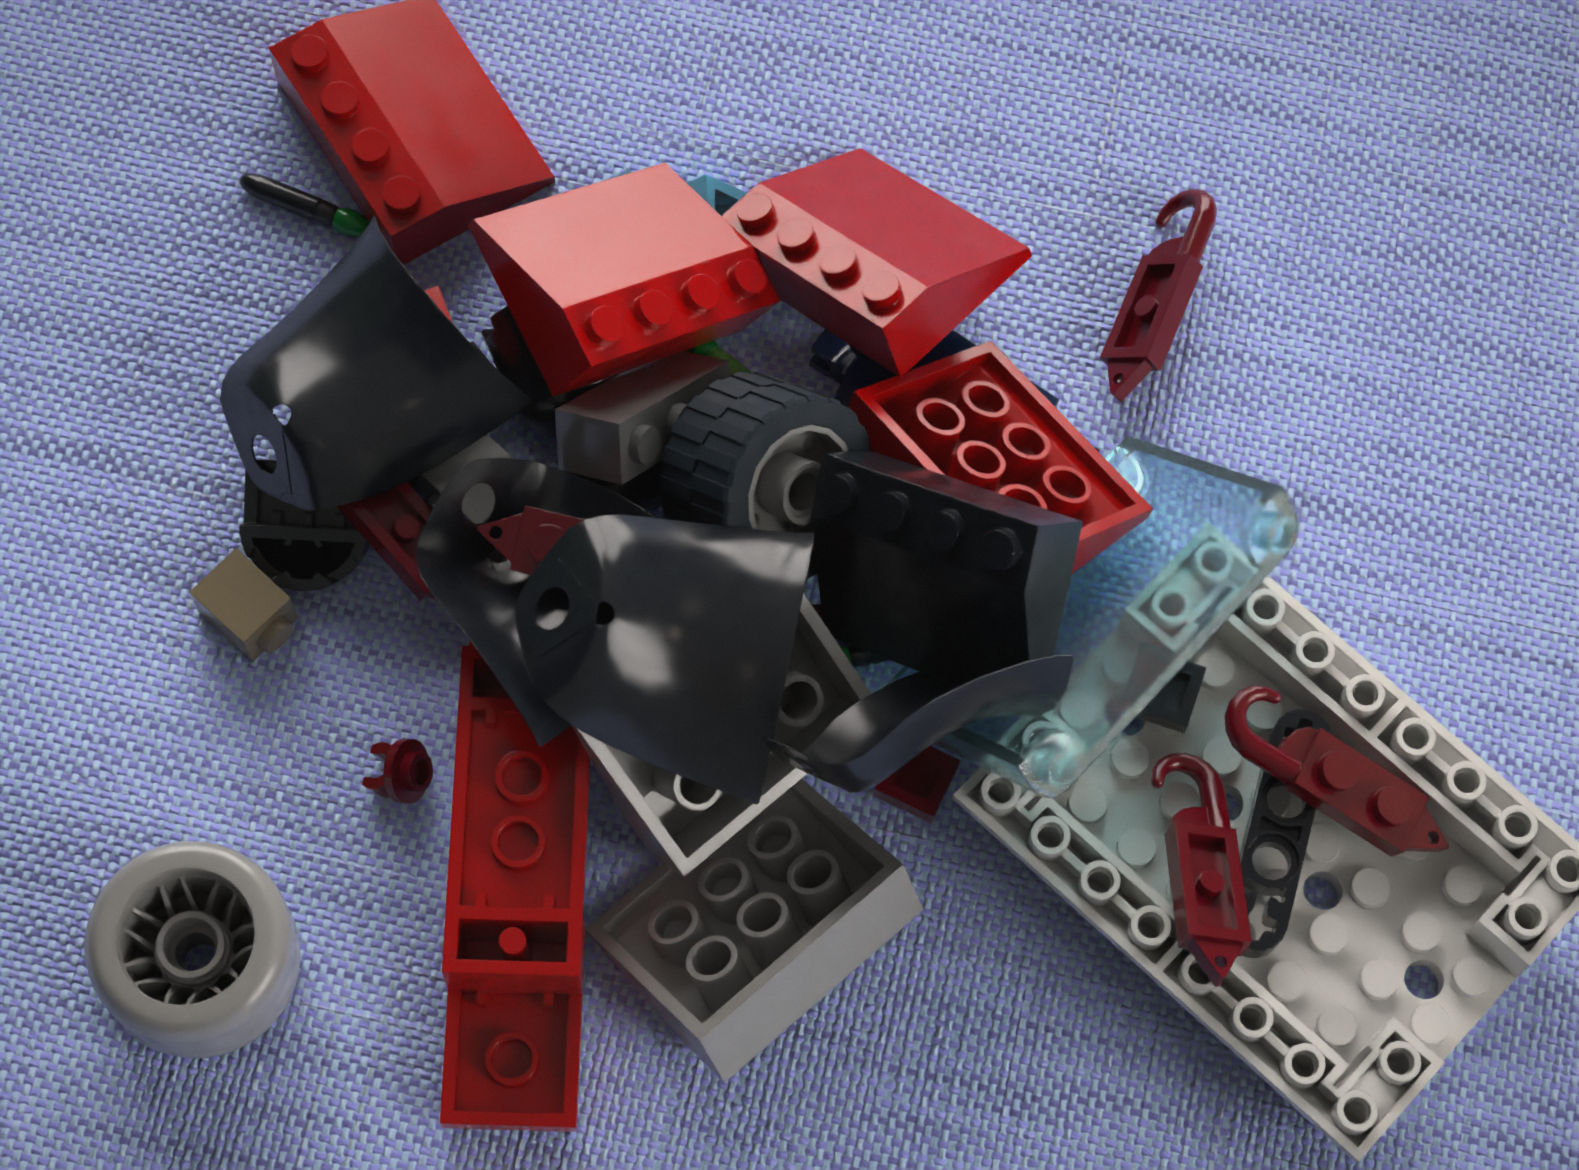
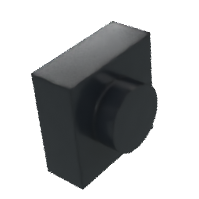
(1176, 700)

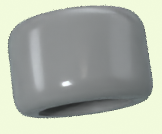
(162, 910)

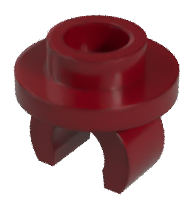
(405, 772)

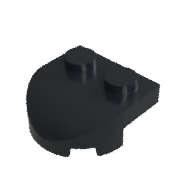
(298, 545)

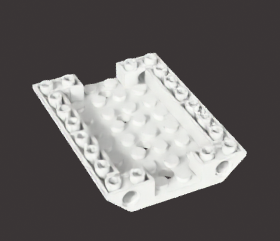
(1331, 1002)

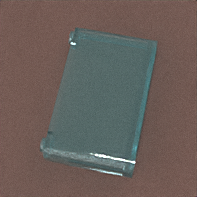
(1139, 611)

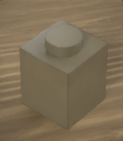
(245, 606)

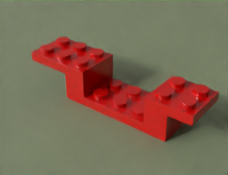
(513, 917)

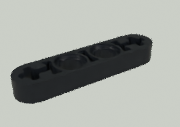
(1284, 834)

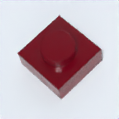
(920, 783)

